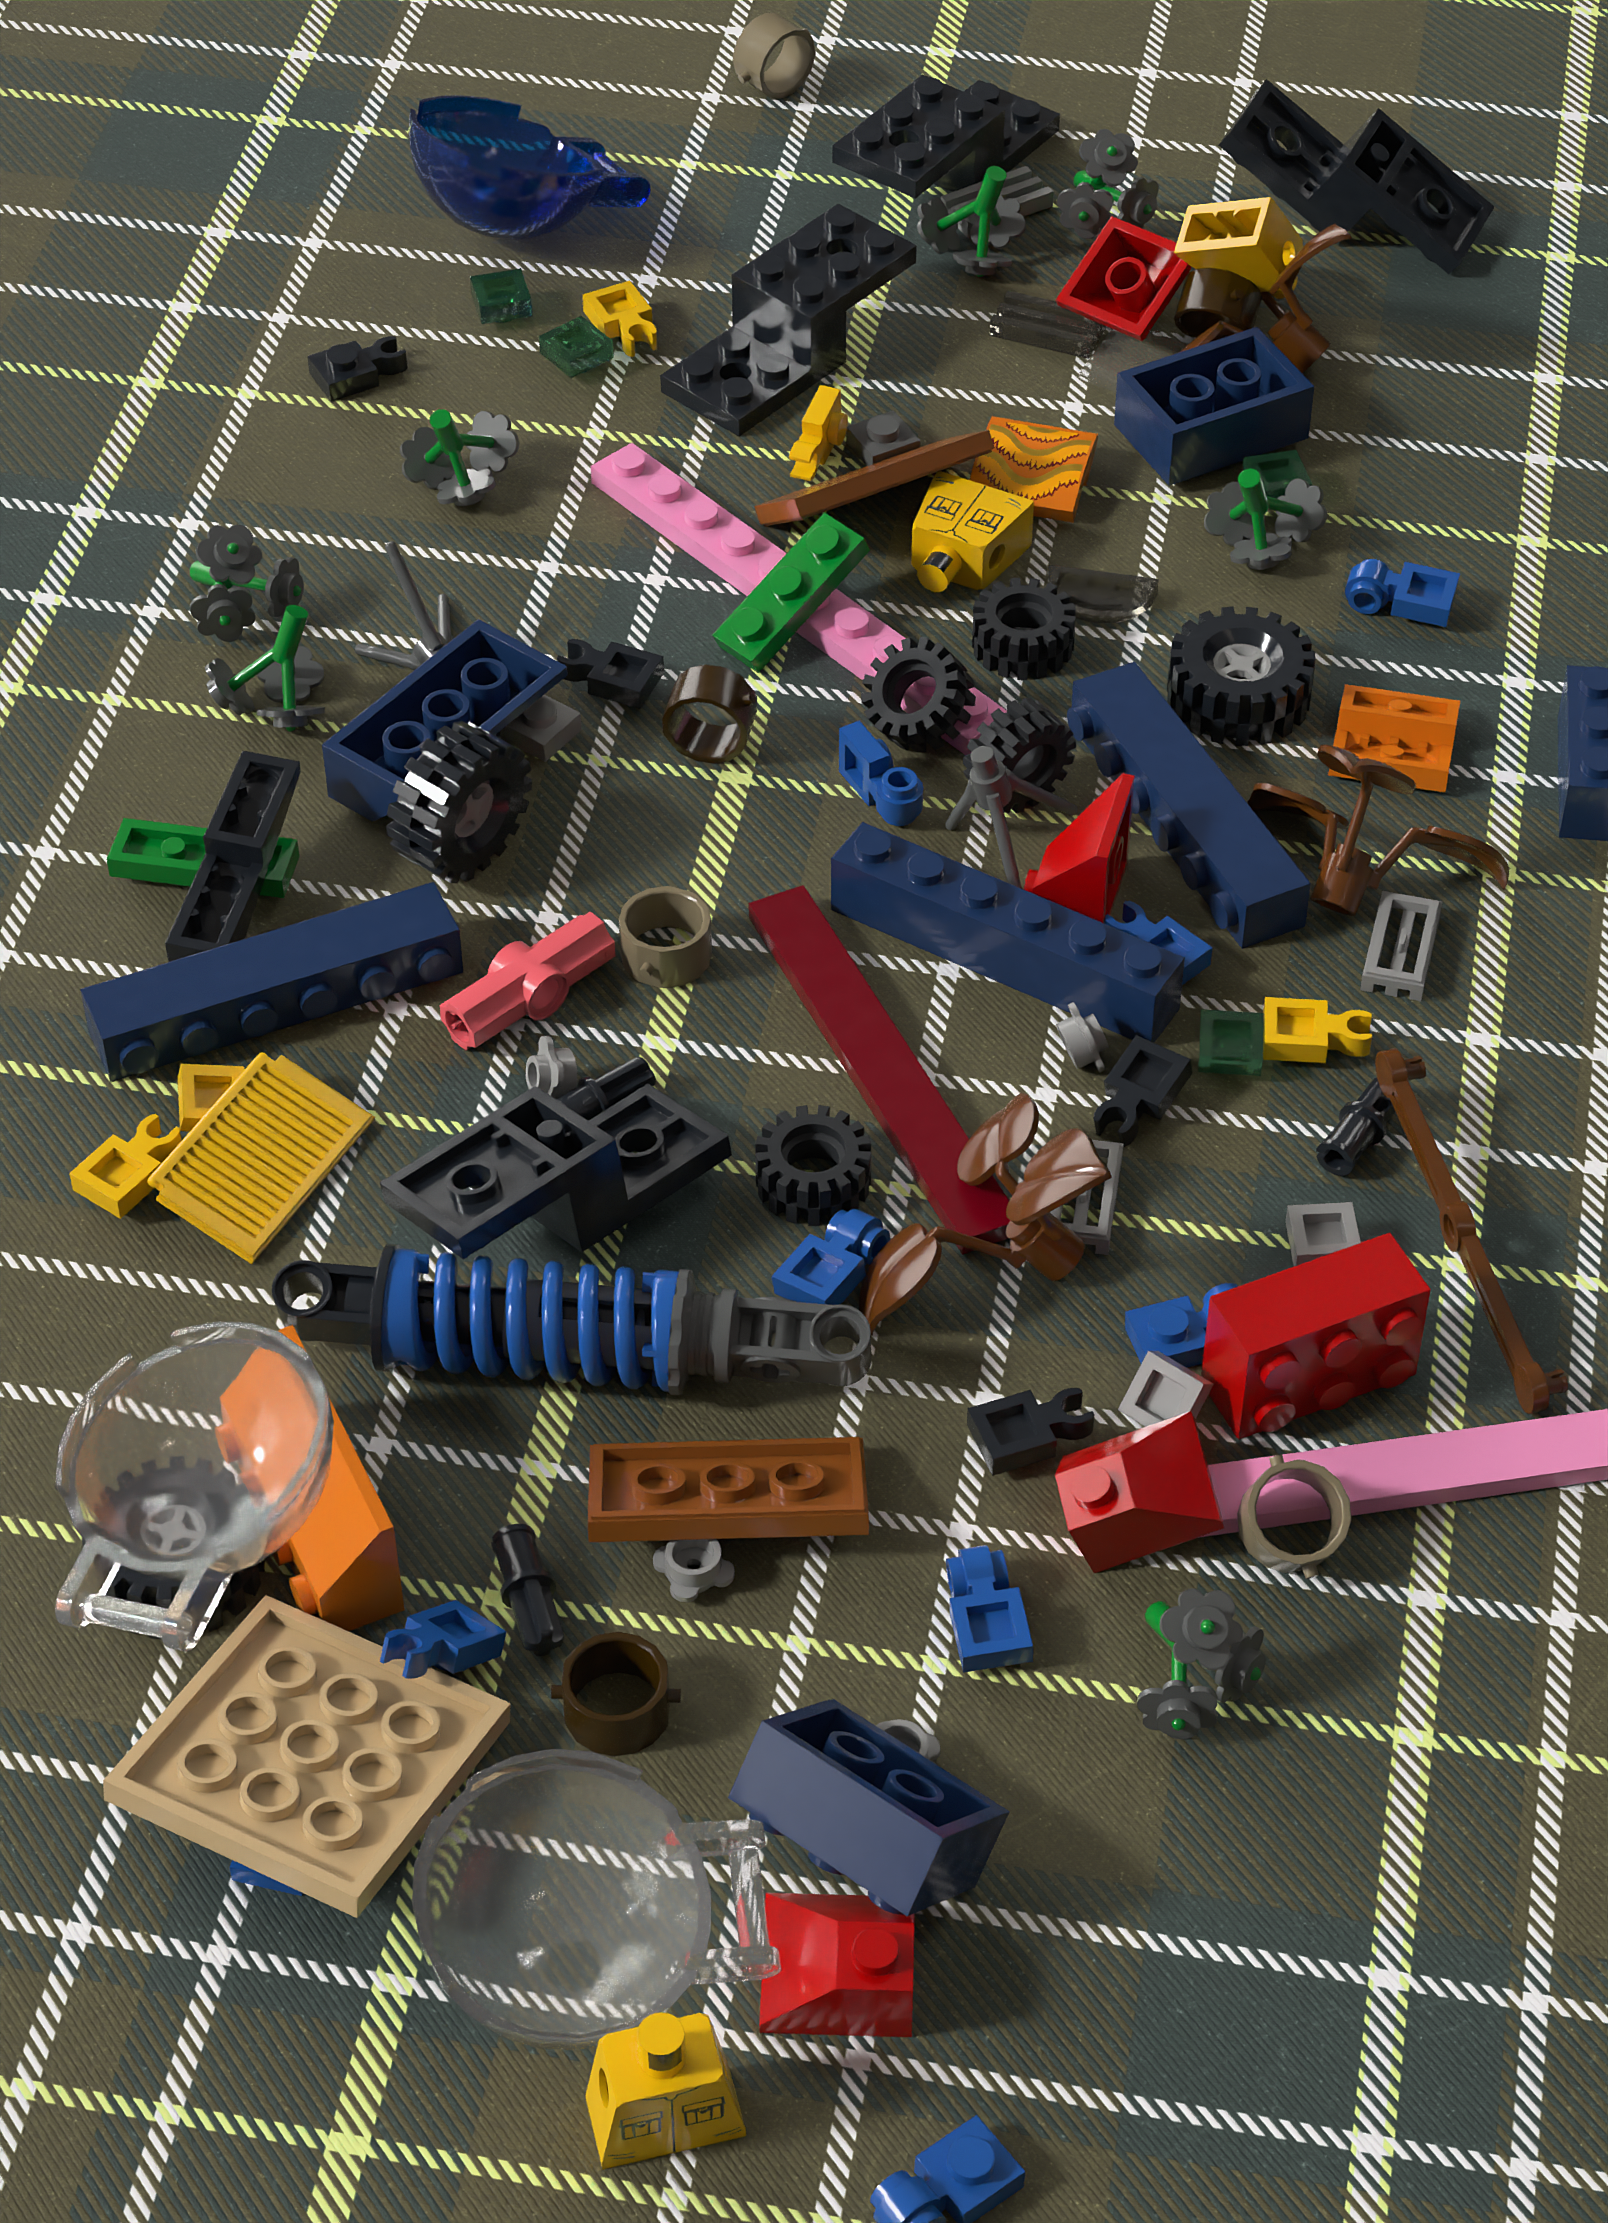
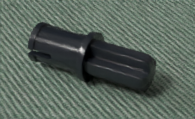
(598, 1095)
(1360, 1126)
(527, 1588)

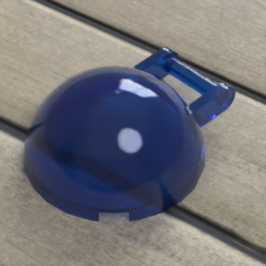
(509, 172)

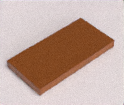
(874, 478)
(727, 1489)

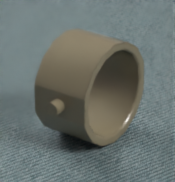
(757, 44)
(665, 908)
(1334, 1497)

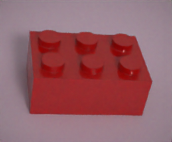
(1314, 1335)

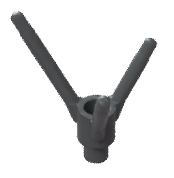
(431, 639)
(993, 790)

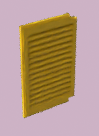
(258, 1154)

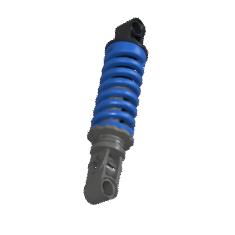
(568, 1324)

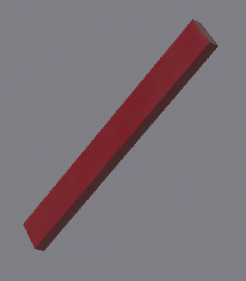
(878, 1062)

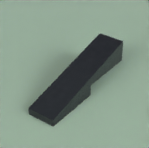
(236, 855)

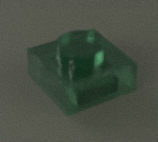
(501, 296)
(576, 347)
(1277, 470)
(1230, 1042)

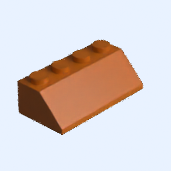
(346, 1546)

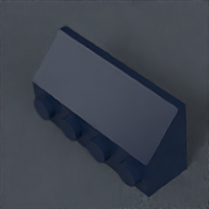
(472, 679)

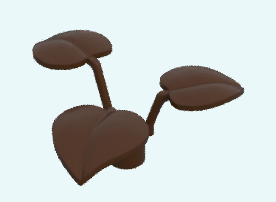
(1292, 332)
(1347, 870)
(1052, 1178)

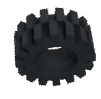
(1023, 650)
(895, 678)
(1029, 744)
(812, 1137)

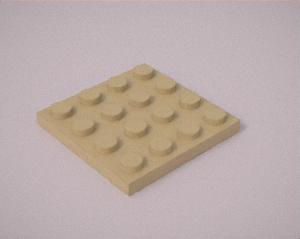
(307, 1755)

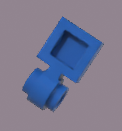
(1416, 593)
(870, 772)
(831, 1267)
(1172, 1328)
(985, 1612)
(960, 2173)

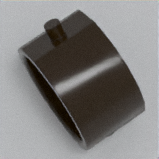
(1213, 297)
(716, 687)
(608, 1655)

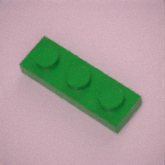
(791, 592)
(175, 852)

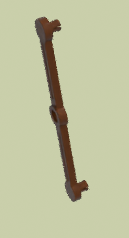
(1460, 1235)

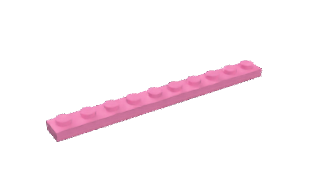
(746, 557)

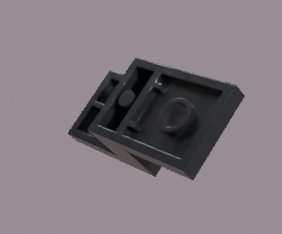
(944, 136)
(1373, 170)
(788, 319)
(556, 1168)

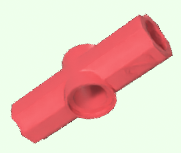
(527, 981)

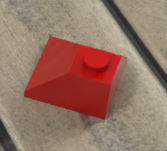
(1125, 279)
(1090, 856)
(1138, 1493)
(841, 1967)

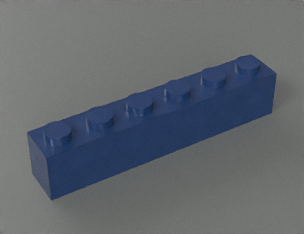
(1190, 805)
(1006, 933)
(272, 981)

